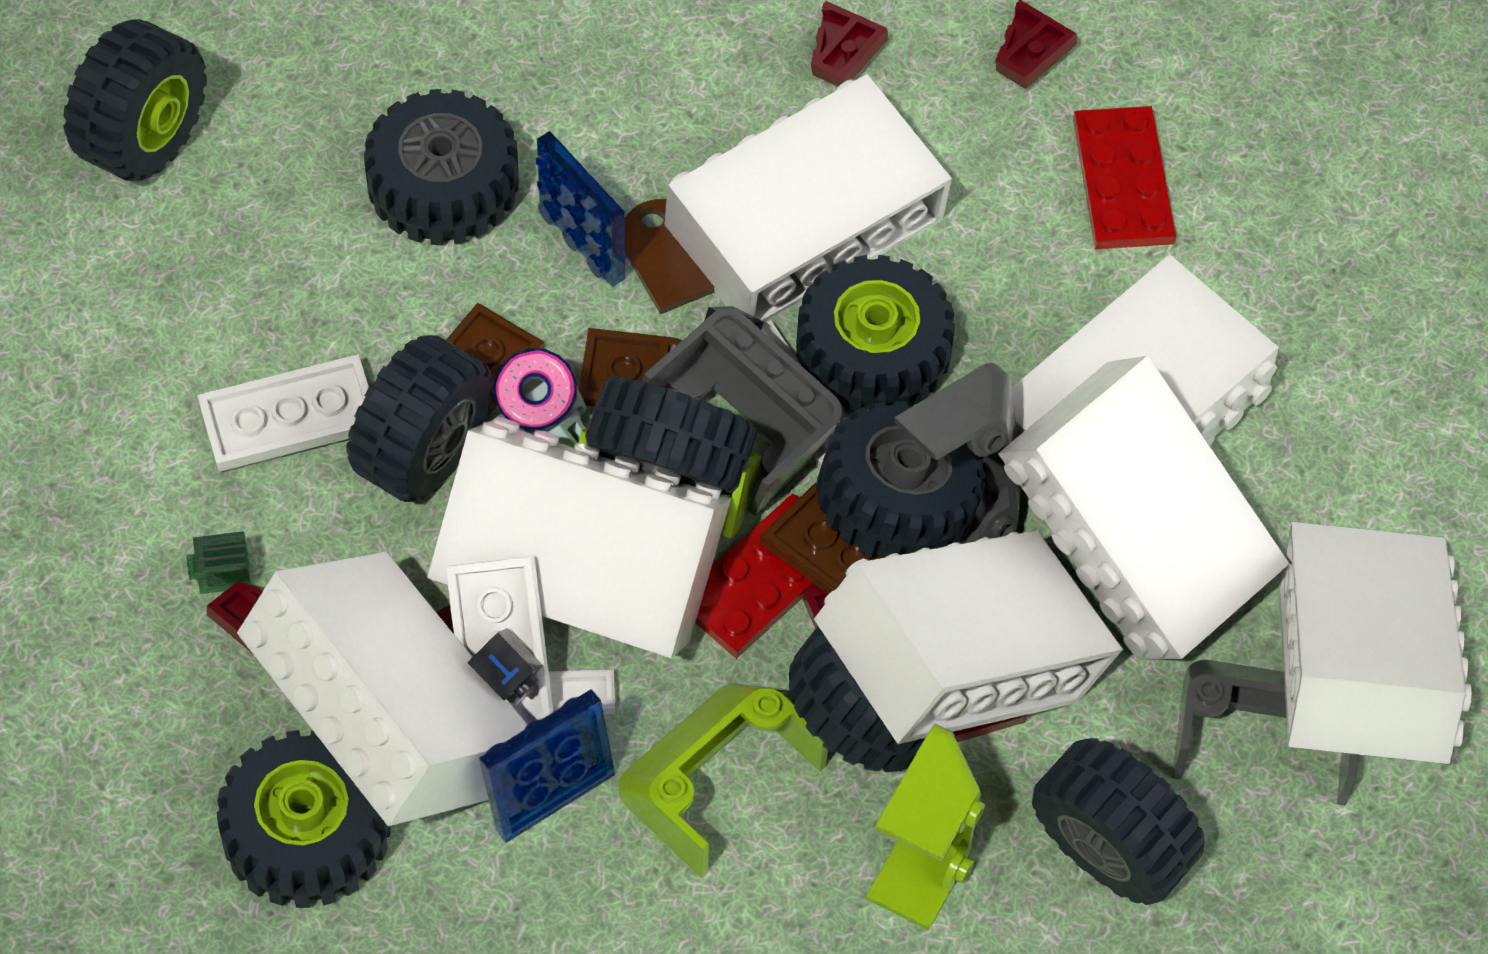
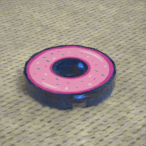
(535, 365)

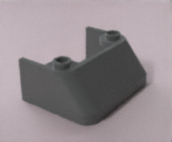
(762, 385)
(978, 413)
(1218, 686)

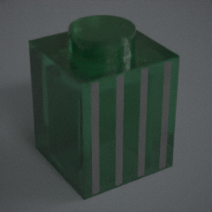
(219, 561)

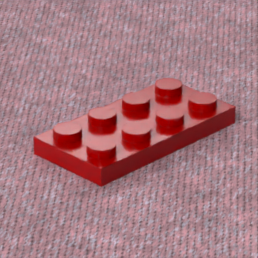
(1123, 177)
(749, 590)

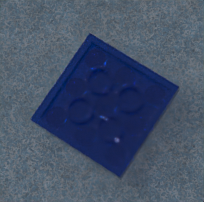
(581, 210)
(547, 765)

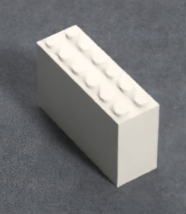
(804, 196)
(1190, 334)
(1143, 509)
(608, 541)
(966, 634)
(1372, 644)
(380, 683)

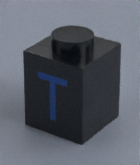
(506, 665)

